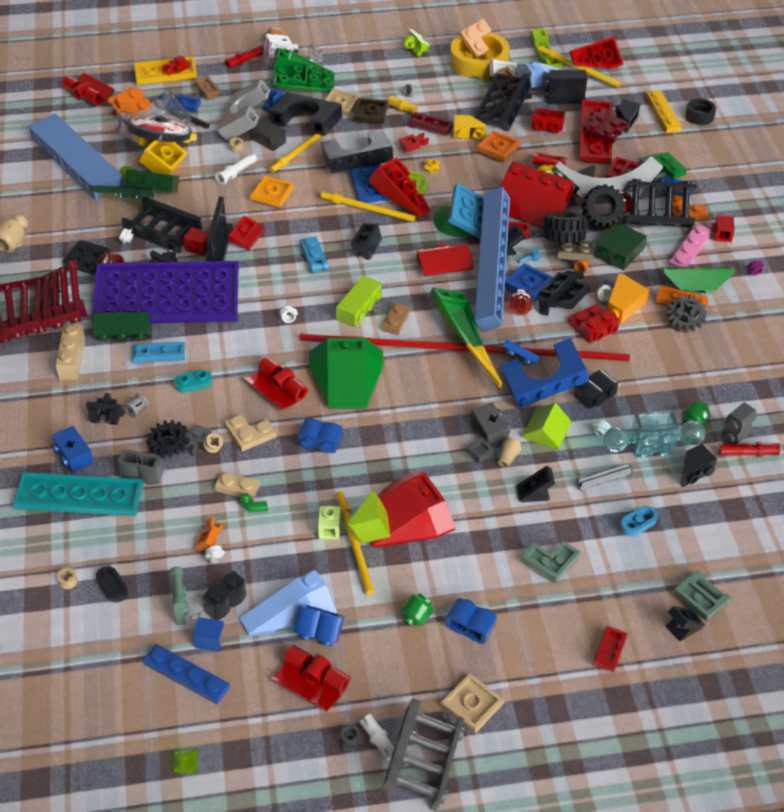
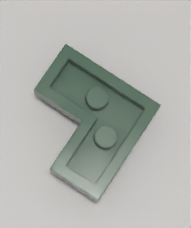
(551, 565)

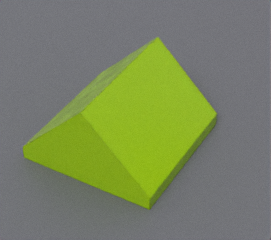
(548, 426)
(370, 520)

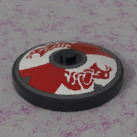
(159, 128)

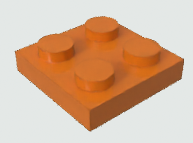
(498, 146)

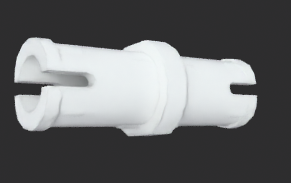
(378, 736)

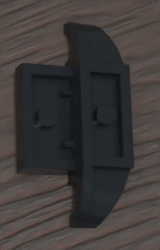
(562, 291)

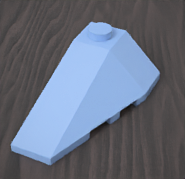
(537, 72)
(282, 607)

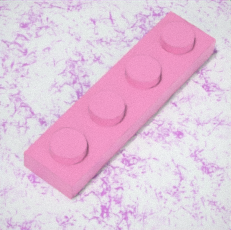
(690, 247)

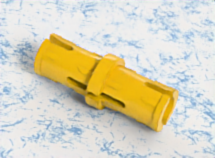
(402, 105)

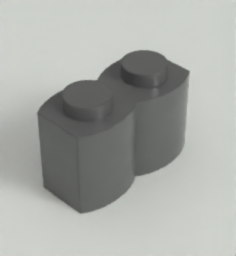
(739, 424)
(140, 466)

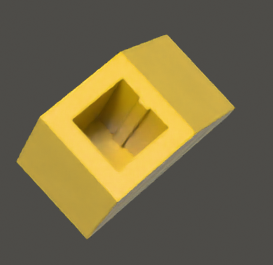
(468, 127)

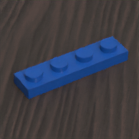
(186, 674)

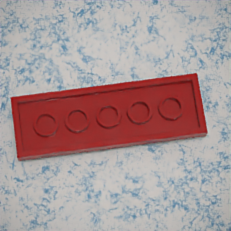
(593, 148)

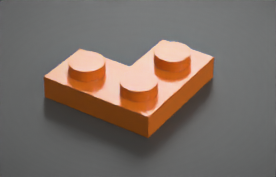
(695, 211)

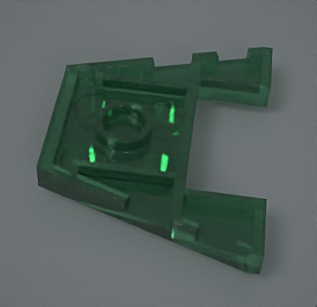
(122, 191)

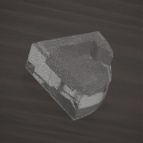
(195, 606)

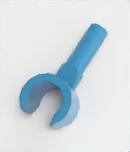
(534, 256)

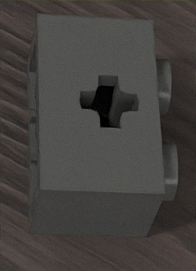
(490, 424)

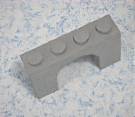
(239, 113)

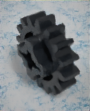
(167, 438)

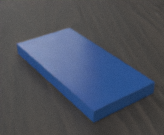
(364, 189)

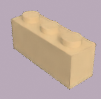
(70, 353)

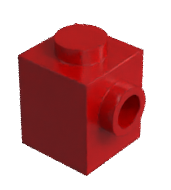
(723, 228)
(196, 241)

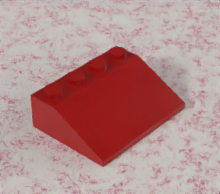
(535, 193)

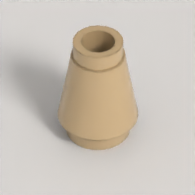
(509, 451)

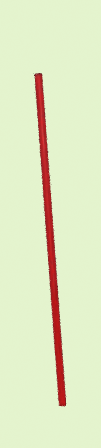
(462, 347)

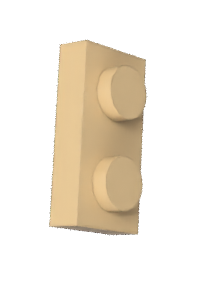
(236, 485)

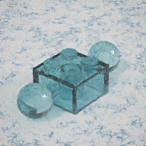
(654, 435)

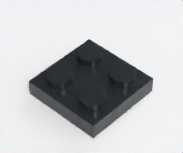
(86, 256)

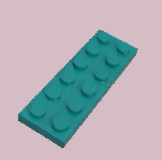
(78, 494)

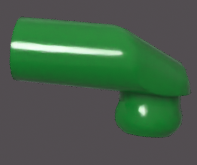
(252, 506)

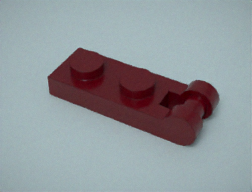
(430, 123)

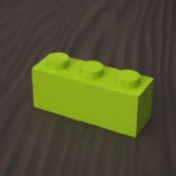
(358, 301)

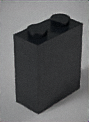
(566, 86)

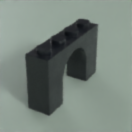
(325, 112)
(340, 159)

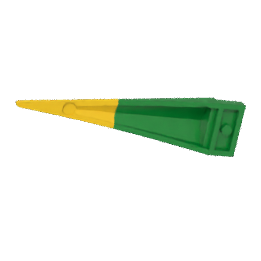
(458, 313)

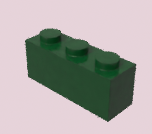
(151, 180)
(122, 325)

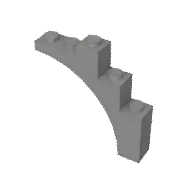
(583, 183)

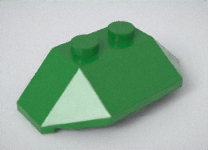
(698, 278)

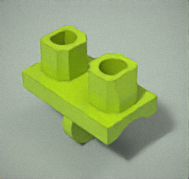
(416, 43)

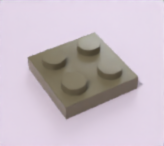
(575, 251)

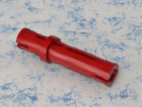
(239, 59)
(749, 449)

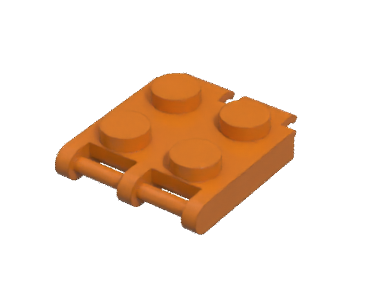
(130, 101)

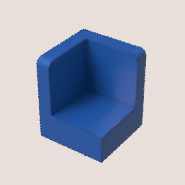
(273, 97)
(208, 634)

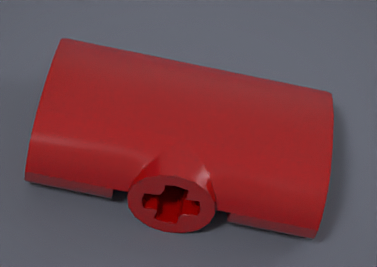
(88, 89)
(445, 259)
(277, 384)
(311, 678)

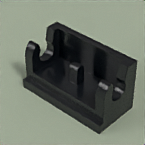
(366, 240)

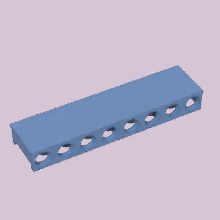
(74, 154)

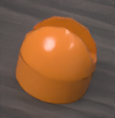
(578, 263)

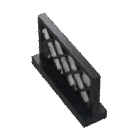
(513, 102)
(219, 231)

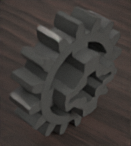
(686, 307)

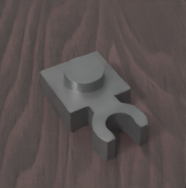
(197, 437)

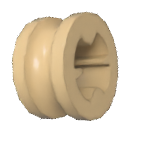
(236, 144)
(210, 448)
(72, 580)

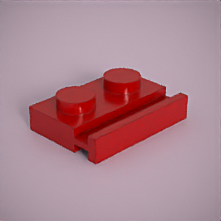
(246, 233)

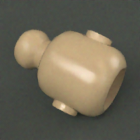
(12, 233)

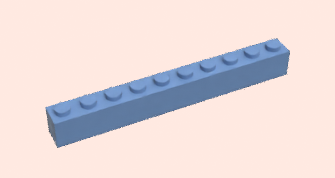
(492, 260)

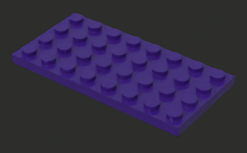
(169, 290)

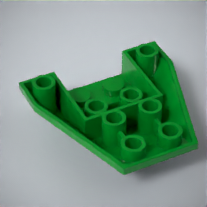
(300, 74)
(346, 371)

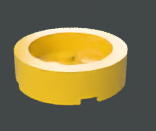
(467, 65)

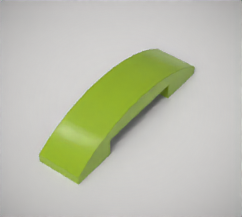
(541, 38)

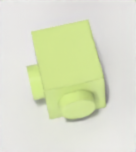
(329, 522)

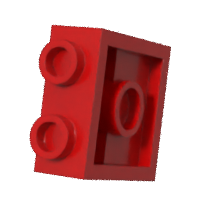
(548, 120)
(594, 323)

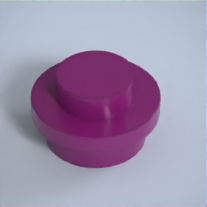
(755, 267)

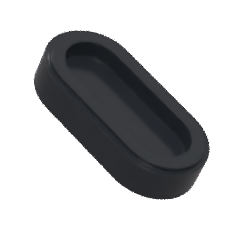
(111, 584)

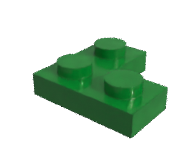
(670, 165)

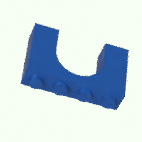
(530, 390)

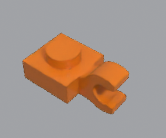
(207, 537)

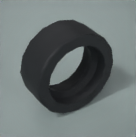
(697, 117)

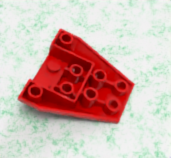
(414, 510)

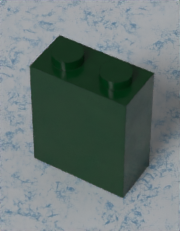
(620, 246)

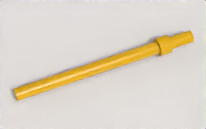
(554, 55)
(283, 161)
(337, 198)
(346, 513)

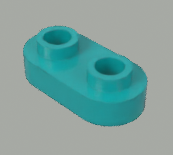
(193, 381)

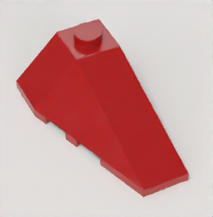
(598, 55)
(394, 182)

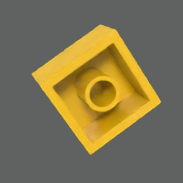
(163, 157)

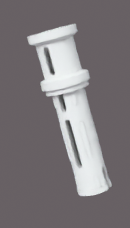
(231, 171)

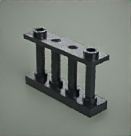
(163, 212)
(651, 217)

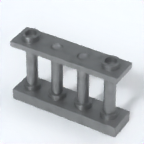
(401, 756)

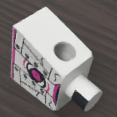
(271, 46)

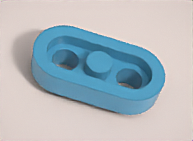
(637, 522)

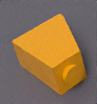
(627, 297)

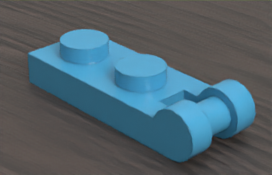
(314, 254)
(158, 352)

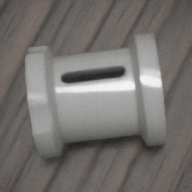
(134, 406)

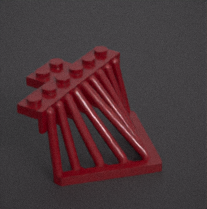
(49, 317)

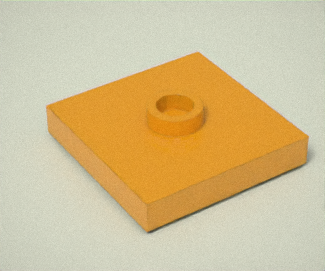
(272, 191)

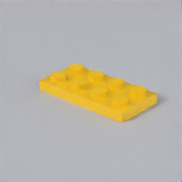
(152, 72)

